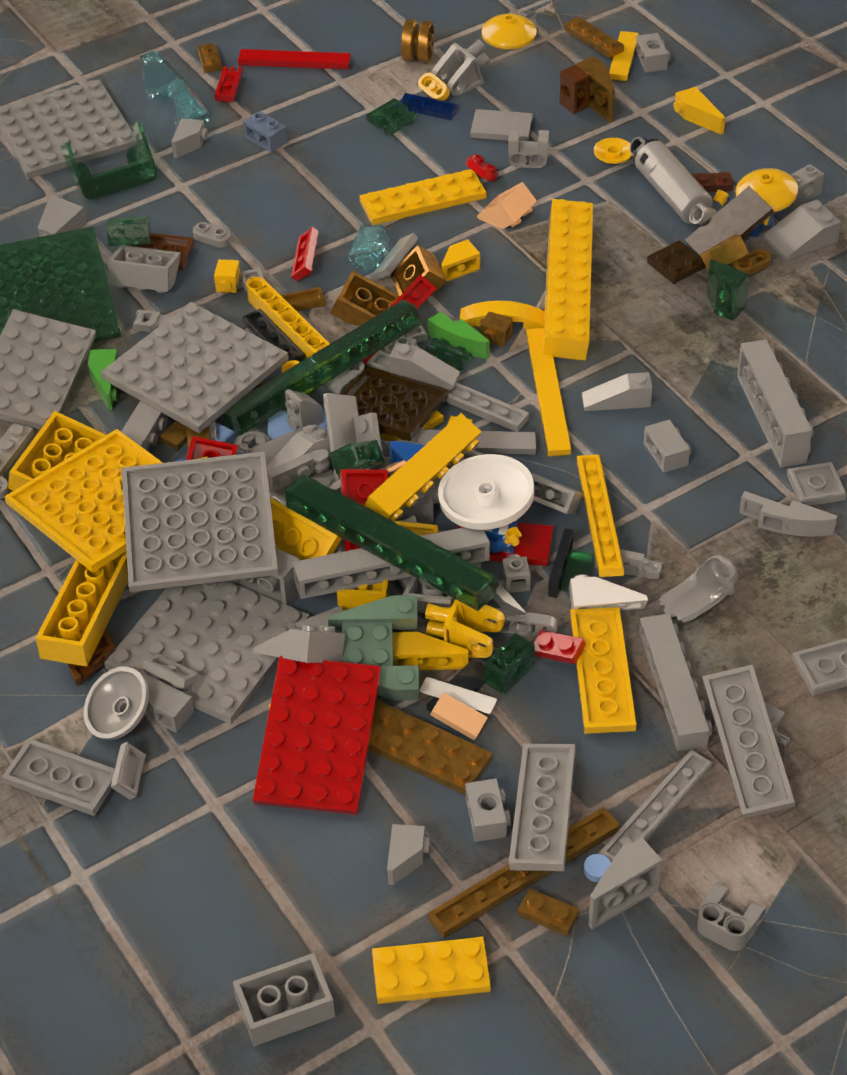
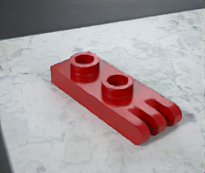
(228, 84)

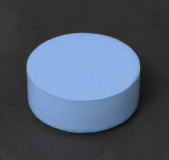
(596, 866)

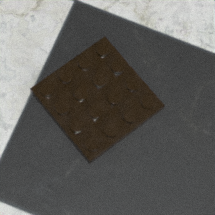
(399, 401)

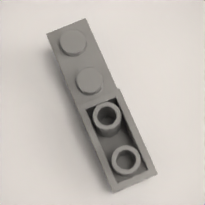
(791, 520)

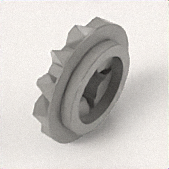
(248, 439)

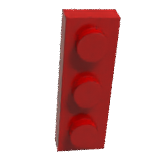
(304, 254)

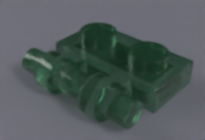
(387, 113)
(442, 346)

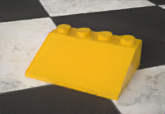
(53, 444)

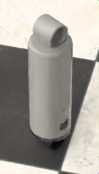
(672, 180)

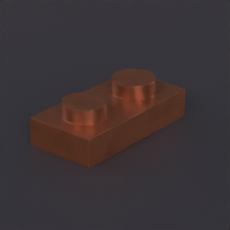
(715, 181)

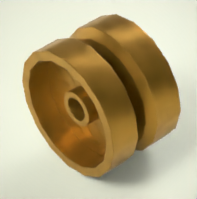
(417, 40)

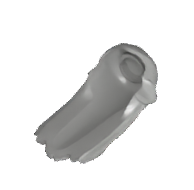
(701, 590)

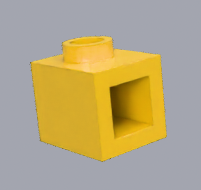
(227, 276)

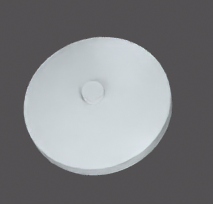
(486, 492)

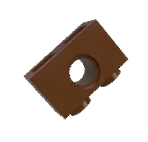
(574, 89)

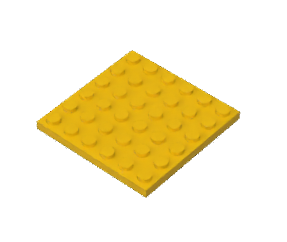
(79, 500)

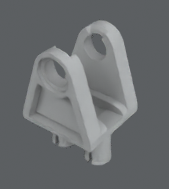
(462, 67)

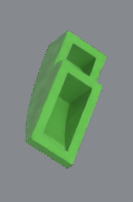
(459, 334)

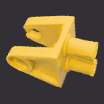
(463, 626)

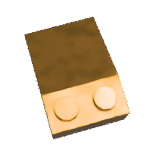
(601, 87)
(362, 300)

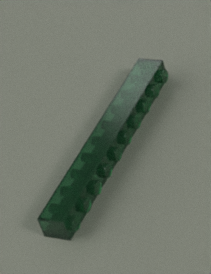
(323, 366)
(391, 542)

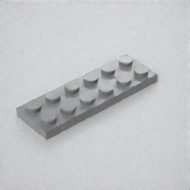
(748, 742)
(542, 808)

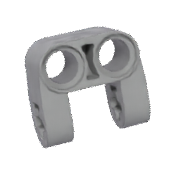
(527, 153)
(727, 921)

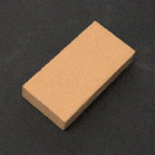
(458, 716)

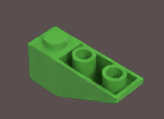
(98, 361)

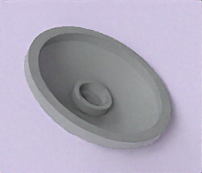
(116, 703)

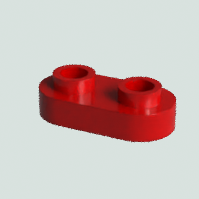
(482, 168)

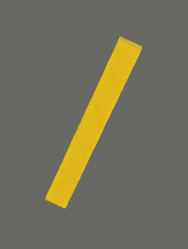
(548, 395)
(600, 516)

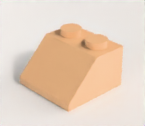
(508, 207)

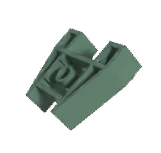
(371, 643)

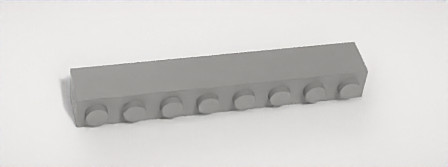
(360, 567)

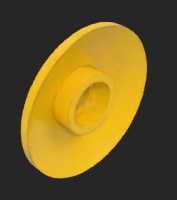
(612, 150)

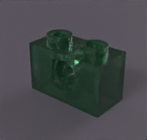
(128, 231)
(357, 456)
(509, 663)

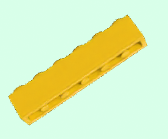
(423, 468)

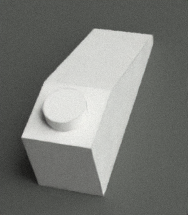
(598, 593)

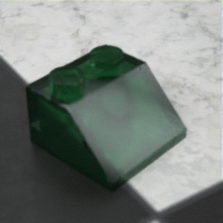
(727, 289)

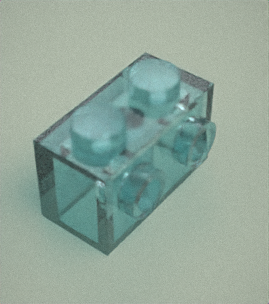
(369, 247)

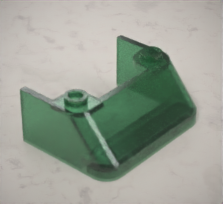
(140, 169)

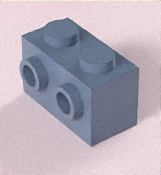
(265, 131)

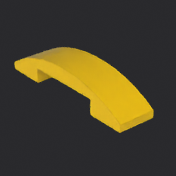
(520, 312)

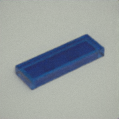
(430, 106)

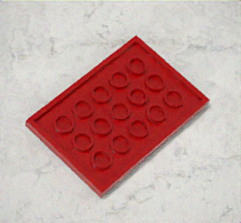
(317, 736)

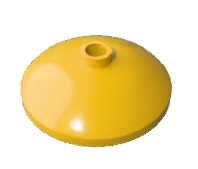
(509, 31)
(772, 185)

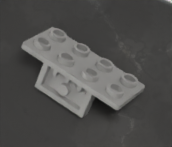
(346, 425)

